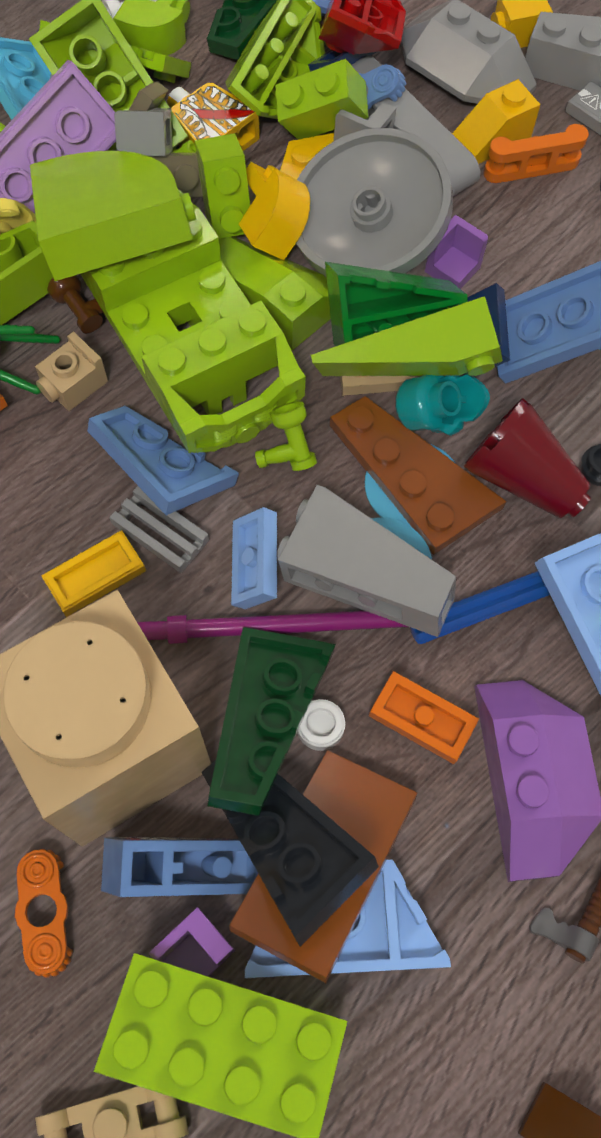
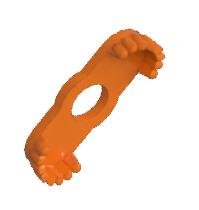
(45, 946)

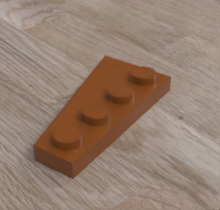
(418, 479)

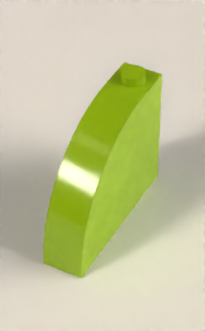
(106, 209)

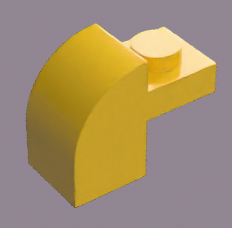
(277, 212)

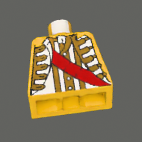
(214, 113)

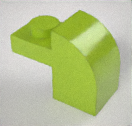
(153, 24)

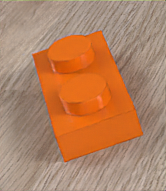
(423, 717)

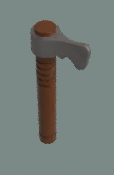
(578, 940)

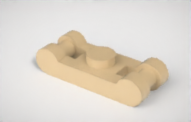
(116, 1117)

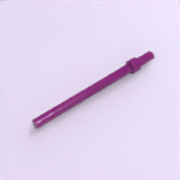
(179, 629)

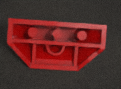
(363, 25)

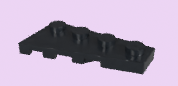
(300, 856)

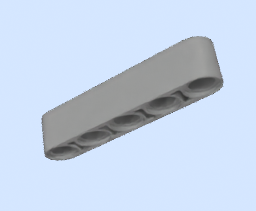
(416, 119)

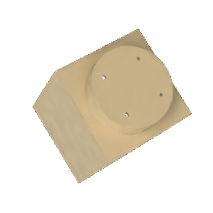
(110, 752)

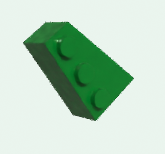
(376, 300)

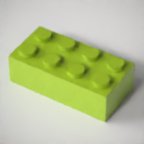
(222, 1047)

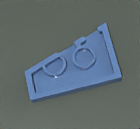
(156, 463)

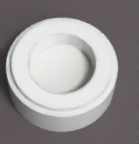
(322, 725)

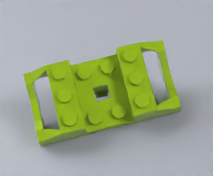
(211, 358)

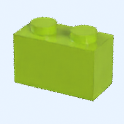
(312, 100)
(223, 183)

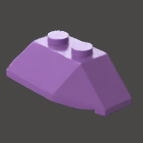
(538, 778)

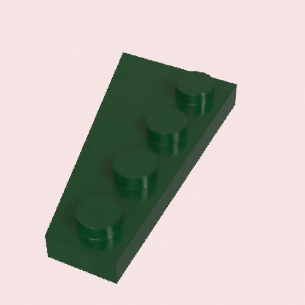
(265, 707)

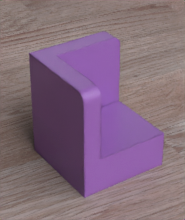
(458, 253)
(194, 945)

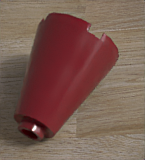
(530, 463)

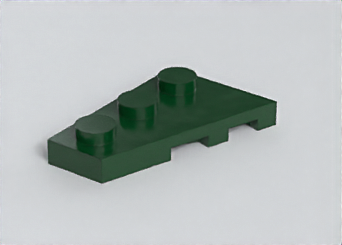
(235, 25)

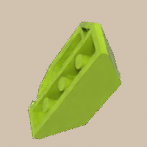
(276, 53)

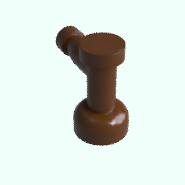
(68, 292)

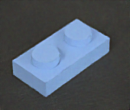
(254, 559)

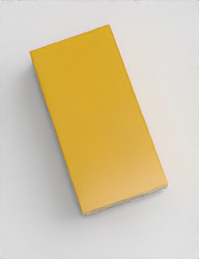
(94, 573)

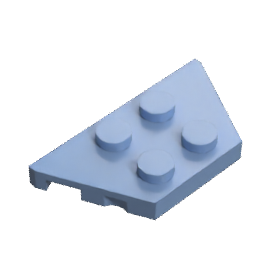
(385, 937)

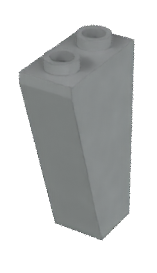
(364, 565)

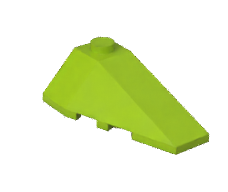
(288, 290)

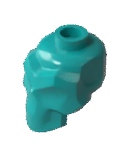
(440, 402)

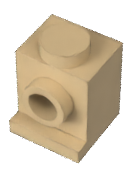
(71, 373)

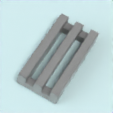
(132, 507)

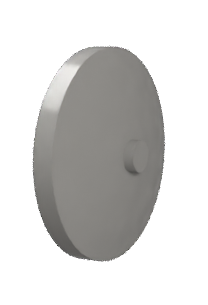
(375, 201)

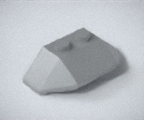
(464, 51)

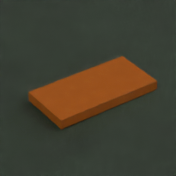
(369, 811)

